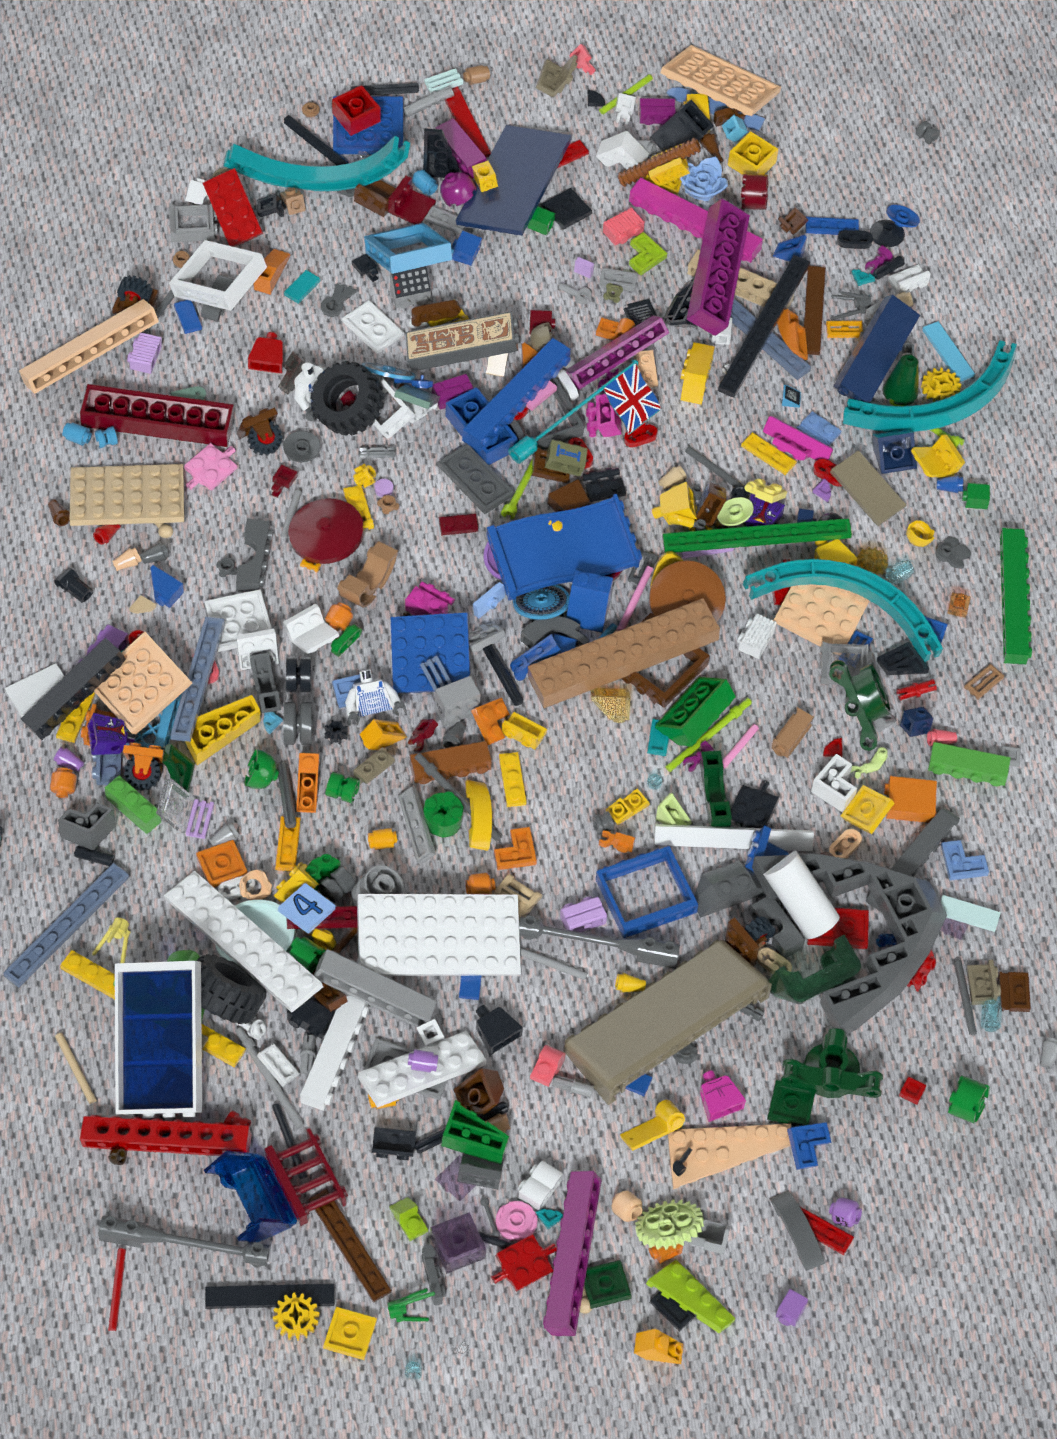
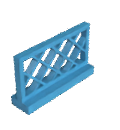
(164, 727)

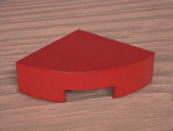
(833, 748)

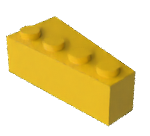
(221, 727)

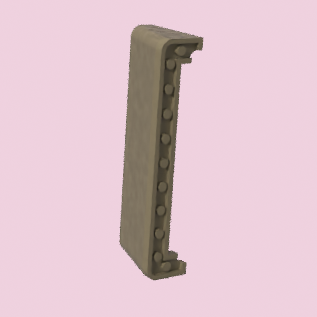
(665, 1018)

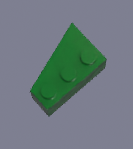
(474, 1136)

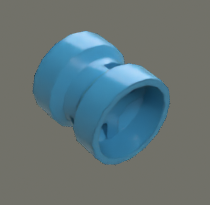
(110, 436)

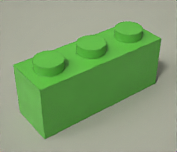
(132, 804)

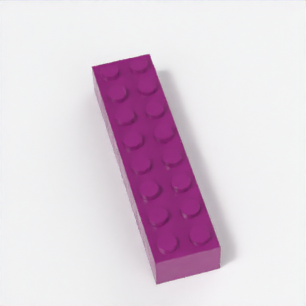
(718, 267)

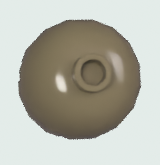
(540, 336)

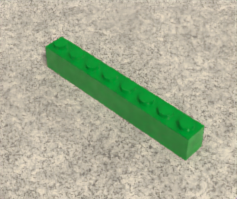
(1014, 596)

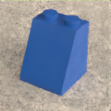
(590, 600)

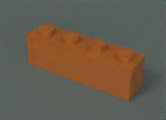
(453, 762)

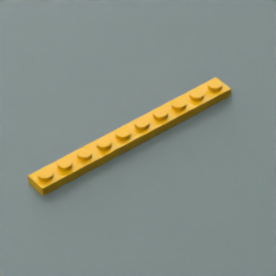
(103, 981)

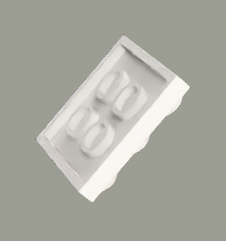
(242, 615)

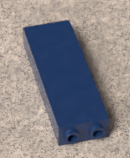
(876, 350)

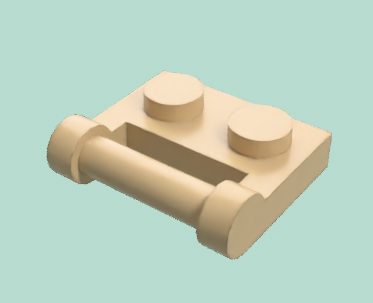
(524, 905)

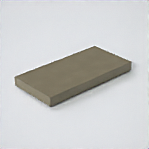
(868, 488)

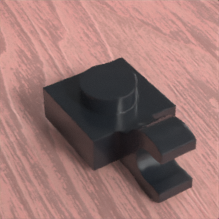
(366, 265)

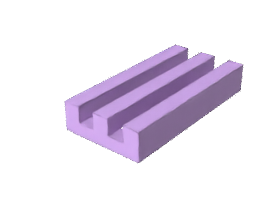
(203, 804)

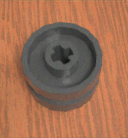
(298, 723)

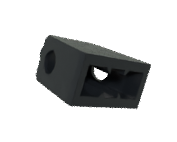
(496, 1028)

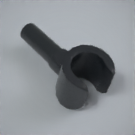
(678, 1167)

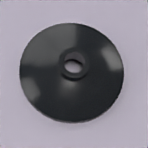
(884, 237)

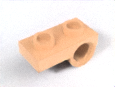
(647, 367)

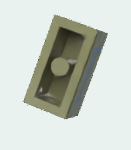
(566, 458)

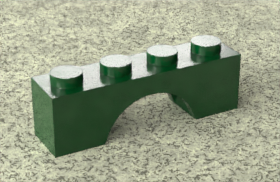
(713, 786)

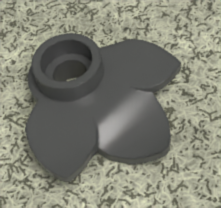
(952, 552)

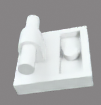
(256, 643)

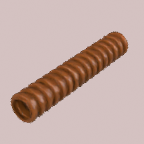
(642, 170)

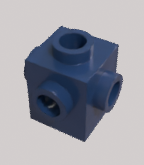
(916, 721)

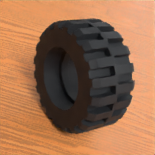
(363, 410)
(229, 990)

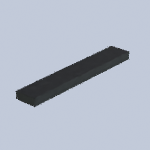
(266, 1295)

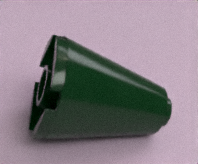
(903, 381)

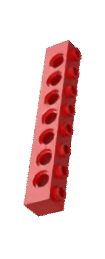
(154, 1142)

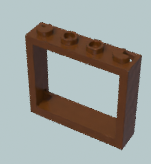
(643, 686)

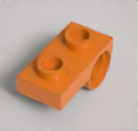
(612, 329)

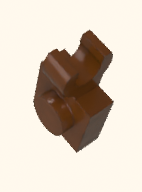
(723, 115)

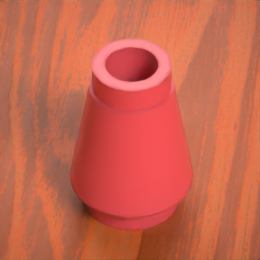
(941, 736)

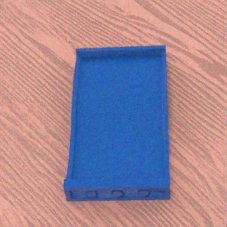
(590, 541)

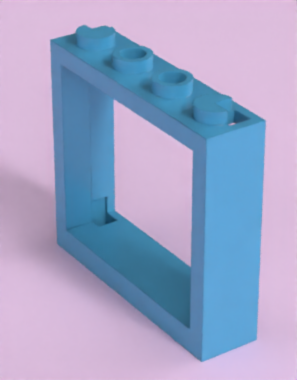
(379, 247)

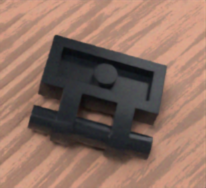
(605, 489)

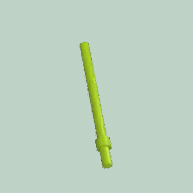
(734, 712)

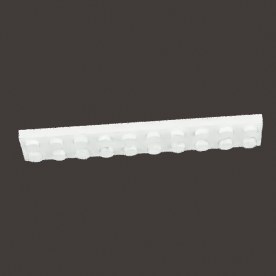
(243, 941)

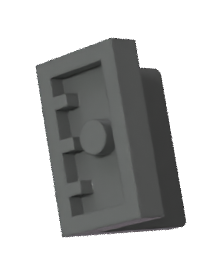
(479, 1172)

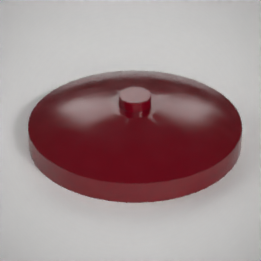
(326, 531)

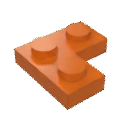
(487, 720)
(520, 855)

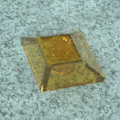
(612, 702)

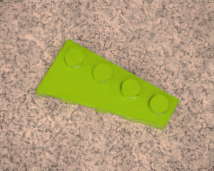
(684, 1288)

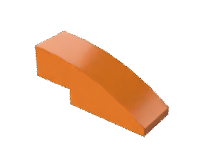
(793, 333)

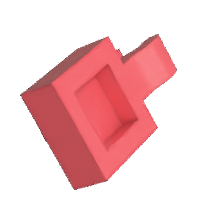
(583, 58)

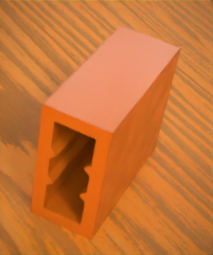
(912, 799)

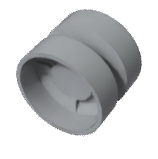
(378, 880)

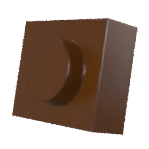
(793, 221)

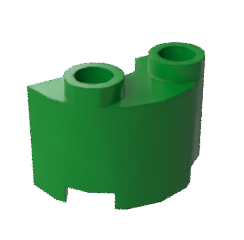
(322, 867)

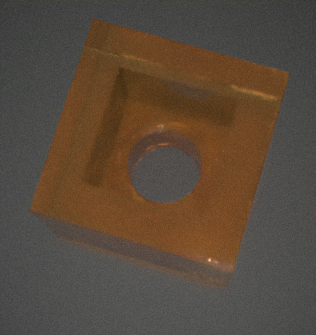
(959, 604)

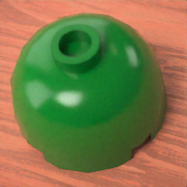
(261, 770)

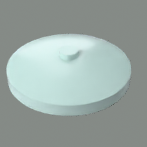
(268, 919)

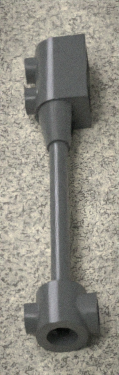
(646, 949)
(130, 1232)

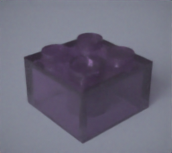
(457, 1242)

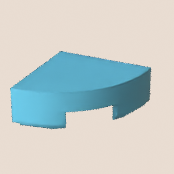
(271, 721)

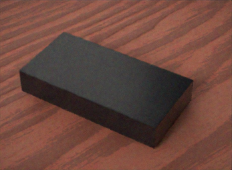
(671, 1311)

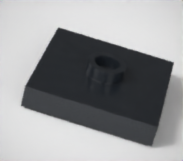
(567, 208)

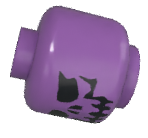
(845, 1212)

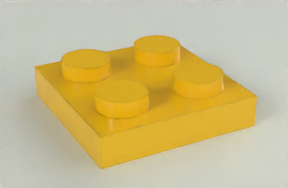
(867, 809)
(350, 1333)

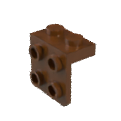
(374, 196)

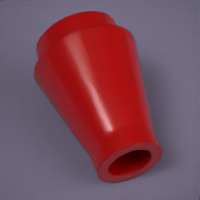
(105, 533)

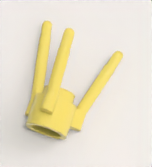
(117, 930)

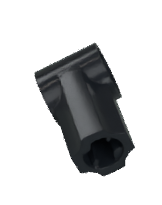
(72, 584)

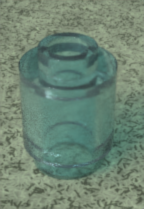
(899, 572)
(991, 1016)

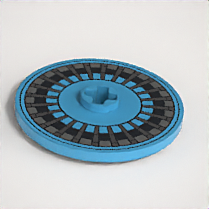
(389, 371)
(542, 603)

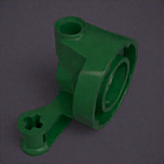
(866, 694)
(832, 1081)

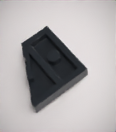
(902, 661)

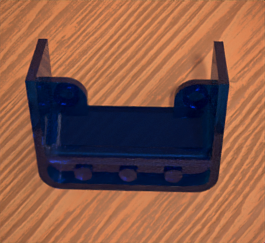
(258, 1191)

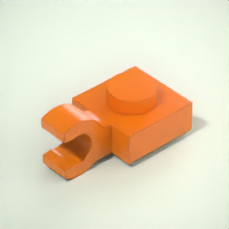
(619, 841)

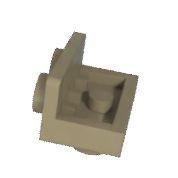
(373, 766)
(983, 983)

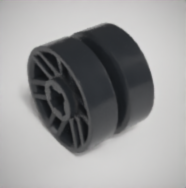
(298, 674)

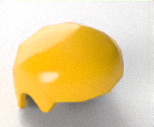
(916, 529)

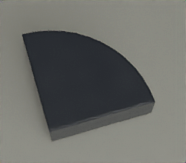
(595, 99)

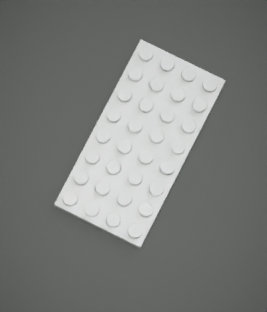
(439, 934)

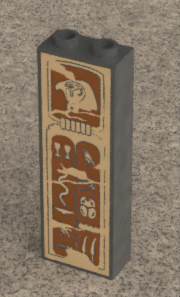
(462, 341)

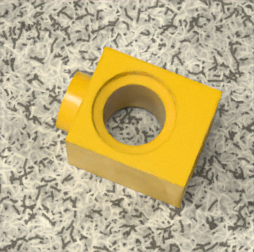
(484, 176)

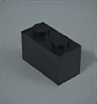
(312, 1018)

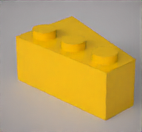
(696, 372)

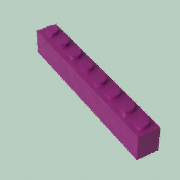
(572, 1253)

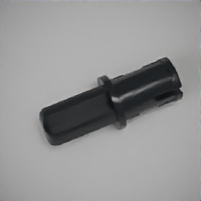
(888, 267)
(94, 856)

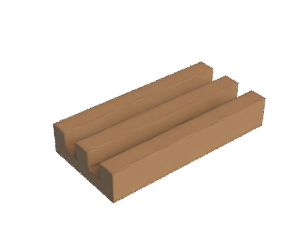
(974, 691)

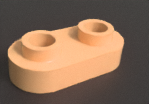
(842, 845)

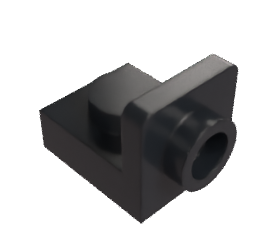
(271, 205)

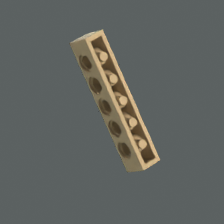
(749, 284)

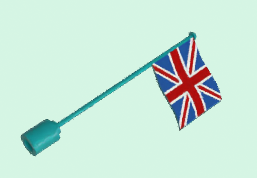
(626, 394)

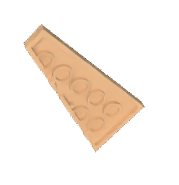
(722, 1148)

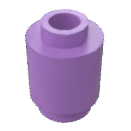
(423, 1061)

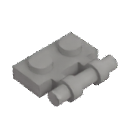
(485, 636)

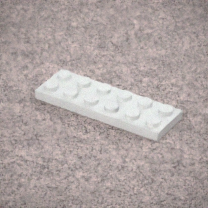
(396, 1079)

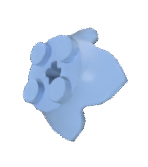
(704, 180)

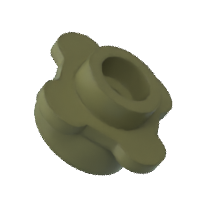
(617, 289)

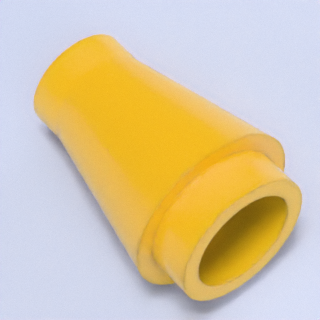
(629, 983)

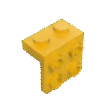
(940, 459)

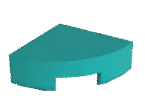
(861, 277)
(549, 1217)

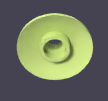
(735, 511)

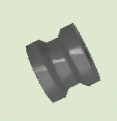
(603, 822)

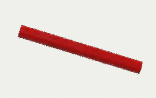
(117, 1286)

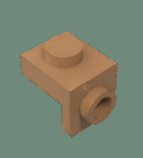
(294, 200)

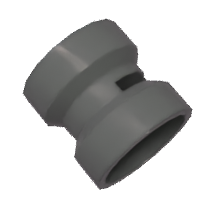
(927, 132)

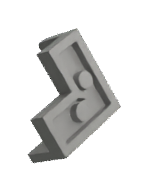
(713, 1237)

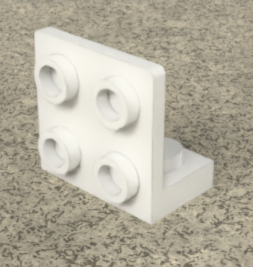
(309, 630)

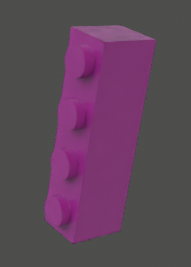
(463, 148)

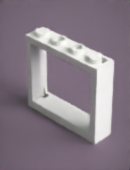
(226, 299)

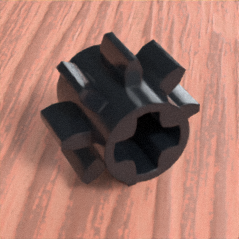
(336, 732)

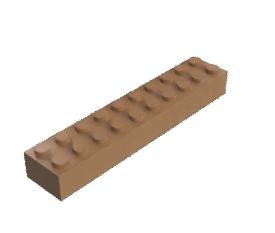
(623, 653)

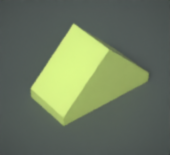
(671, 813)

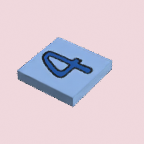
(306, 908)

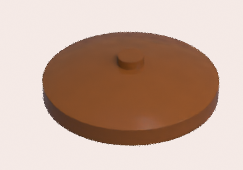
(686, 583)

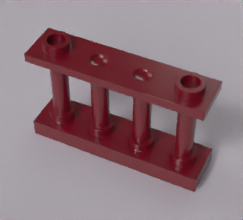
(293, 1193)

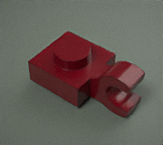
(283, 478)
(423, 731)

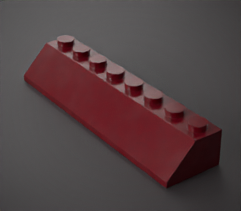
(157, 415)

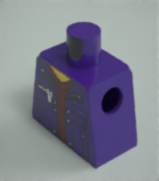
(764, 512)
(107, 735)

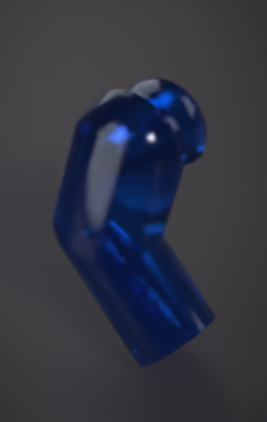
(886, 938)

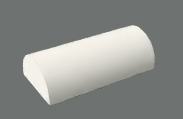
(802, 896)

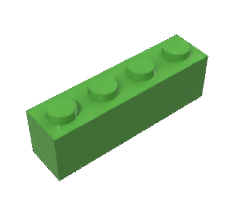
(969, 764)

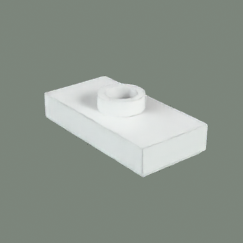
(278, 1065)

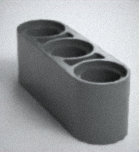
(213, 313)

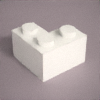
(621, 149)
(832, 783)

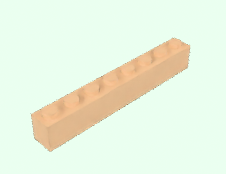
(88, 346)

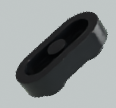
(854, 239)

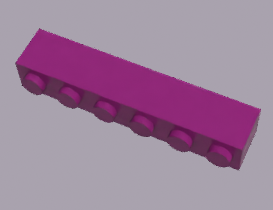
(617, 351)

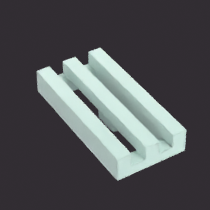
(442, 79)

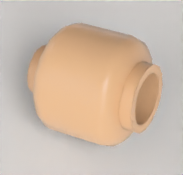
(627, 1206)

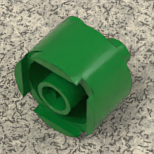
(443, 814)
(306, 952)
(969, 1099)

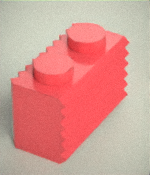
(623, 226)

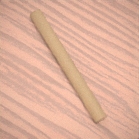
(75, 1068)

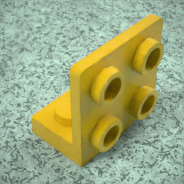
(670, 171)

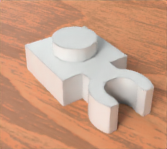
(625, 107)

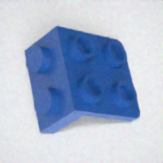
(761, 847)

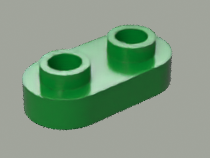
(342, 643)

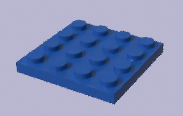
(376, 136)
(420, 639)

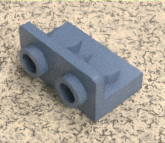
(107, 768)

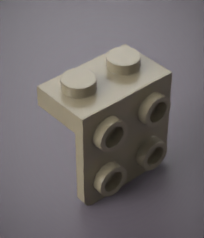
(554, 78)

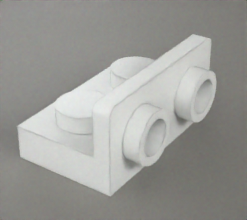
(909, 279)

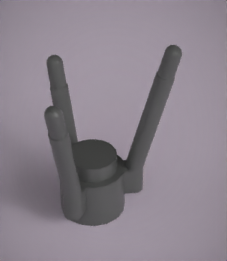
(861, 301)

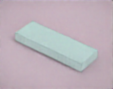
(970, 913)

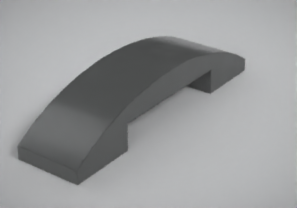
(798, 1229)

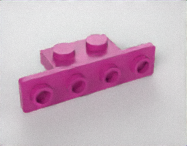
(795, 441)

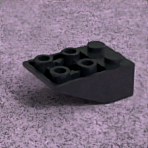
(683, 126)

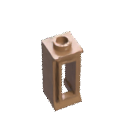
(792, 733)

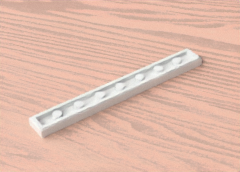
(730, 837)

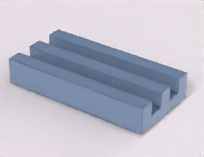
(430, 663)

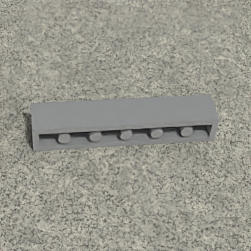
(374, 989)

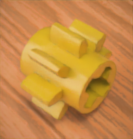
(364, 475)

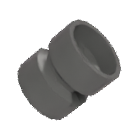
(338, 883)

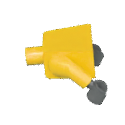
(679, 506)

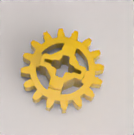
(940, 384)
(304, 1316)

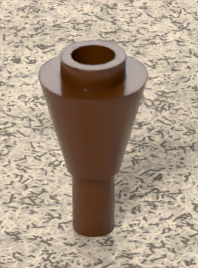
(710, 143)

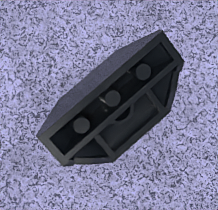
(678, 309)

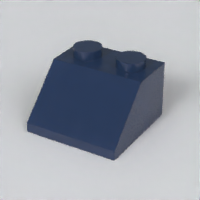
(894, 451)

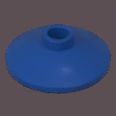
(903, 216)

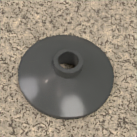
(300, 440)

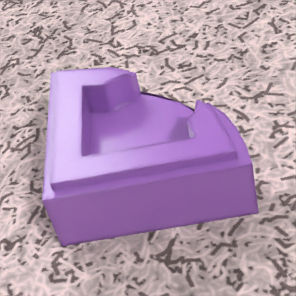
(823, 490)

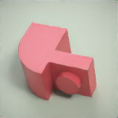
(548, 1065)

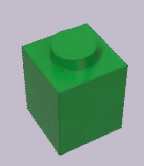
(542, 221)
(976, 496)

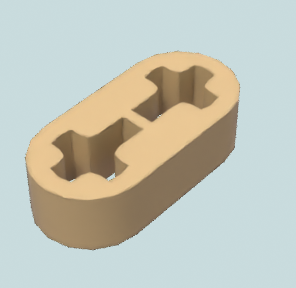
(775, 960)

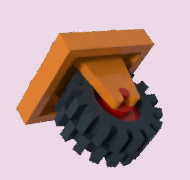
(142, 765)

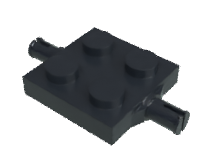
(754, 806)

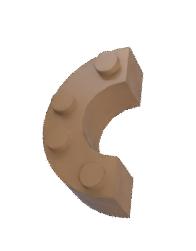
(373, 575)

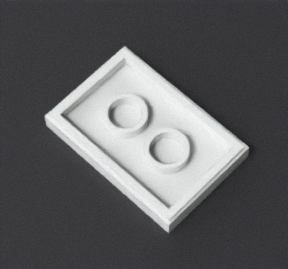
(372, 326)
(30, 690)

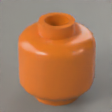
(339, 616)
(63, 782)
(480, 884)

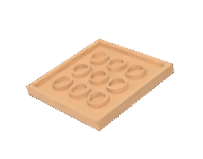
(821, 613)
(142, 684)

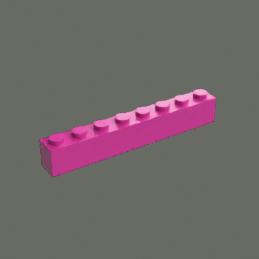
(682, 213)

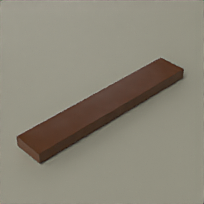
(814, 308)
(352, 1249)

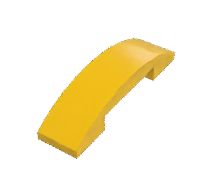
(480, 815)

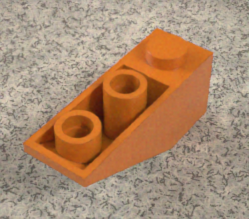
(275, 263)
(307, 782)

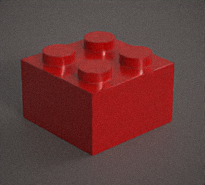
(356, 110)

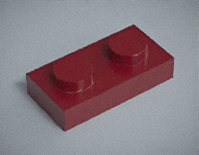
(458, 524)

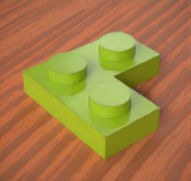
(649, 254)

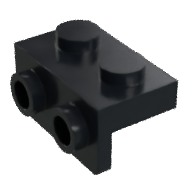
(393, 1142)

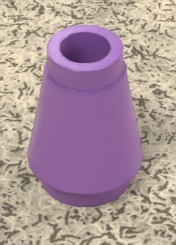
(67, 759)

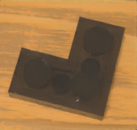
(293, 367)

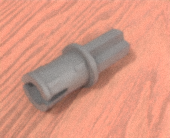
(307, 1054)
(572, 1086)

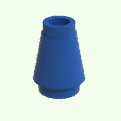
(951, 484)

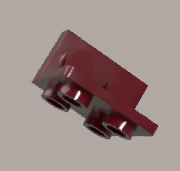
(408, 203)

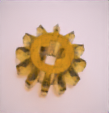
(872, 560)

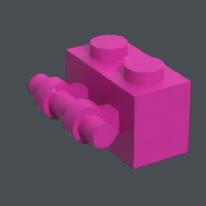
(607, 419)
(427, 600)

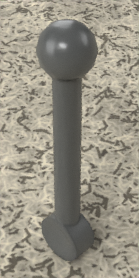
(485, 1202)

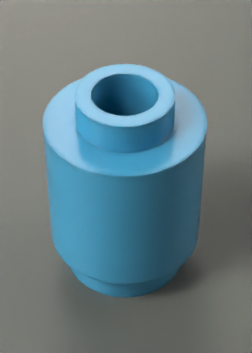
(424, 182)
(76, 433)

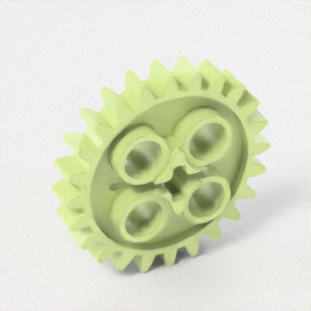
(669, 1224)

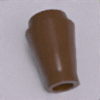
(59, 514)

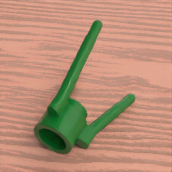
(398, 1308)

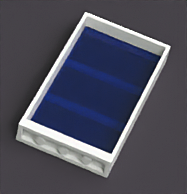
(158, 1039)

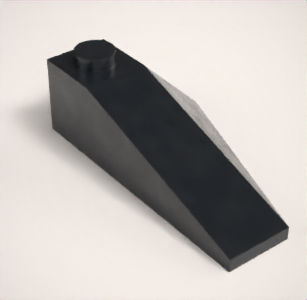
(438, 156)

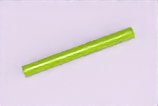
(629, 91)

